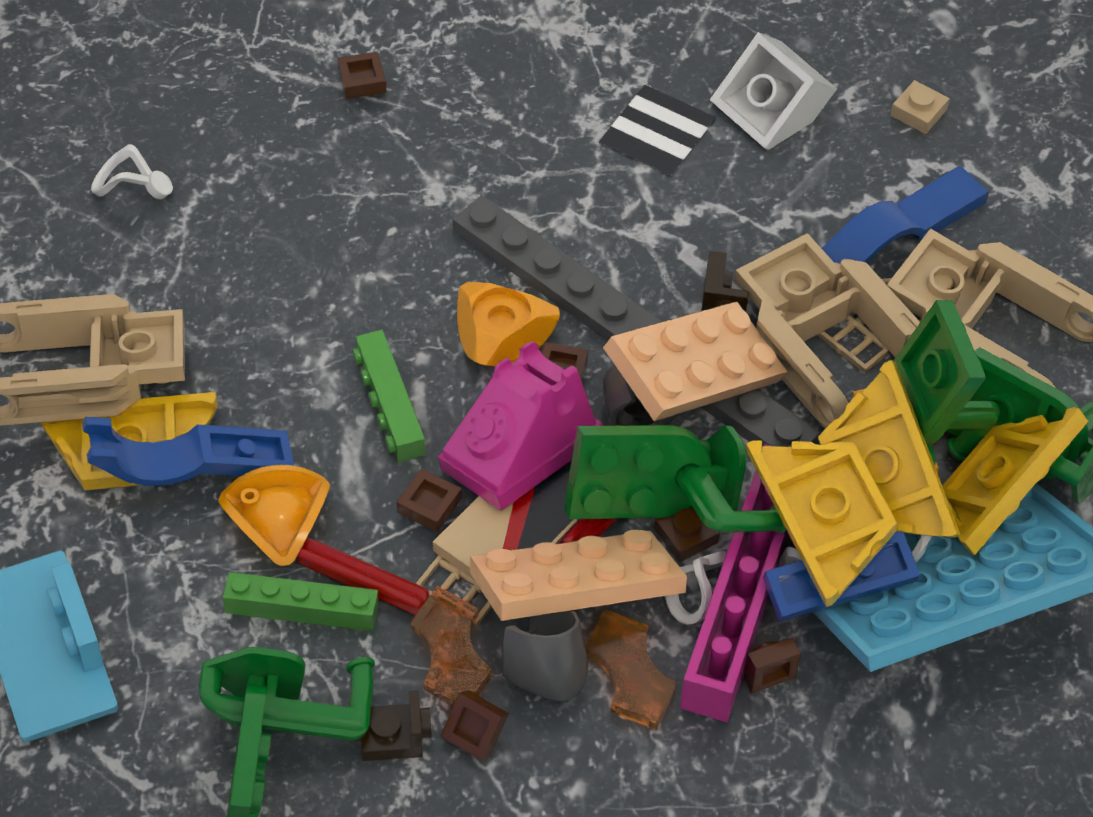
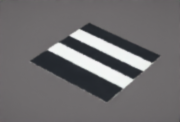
(657, 130)

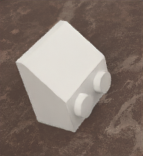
(772, 92)

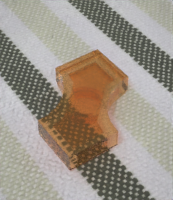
(446, 627)
(638, 686)

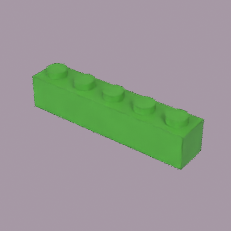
(389, 396)
(301, 601)

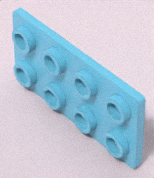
(49, 649)

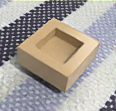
(920, 107)

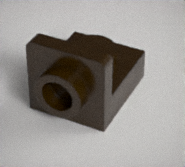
(718, 284)
(397, 731)

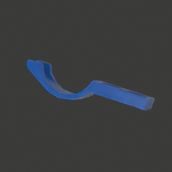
(927, 208)
(199, 451)

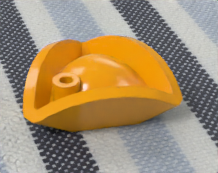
(501, 321)
(276, 507)

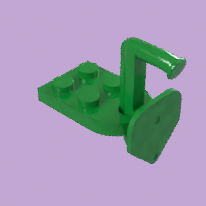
(942, 377)
(1026, 397)
(658, 473)
(266, 697)

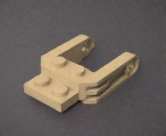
(972, 277)
(808, 293)
(123, 354)

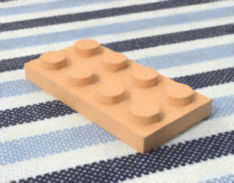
(694, 360)
(576, 574)

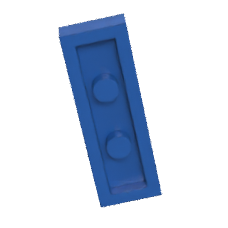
(796, 594)

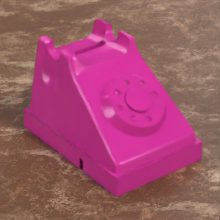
(518, 428)

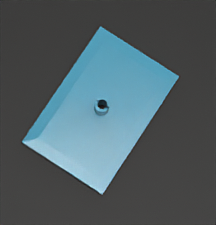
(1026, 566)

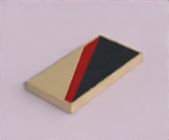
(521, 525)

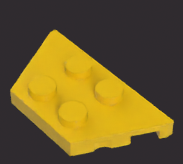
(144, 421)
(896, 454)
(1003, 471)
(826, 508)

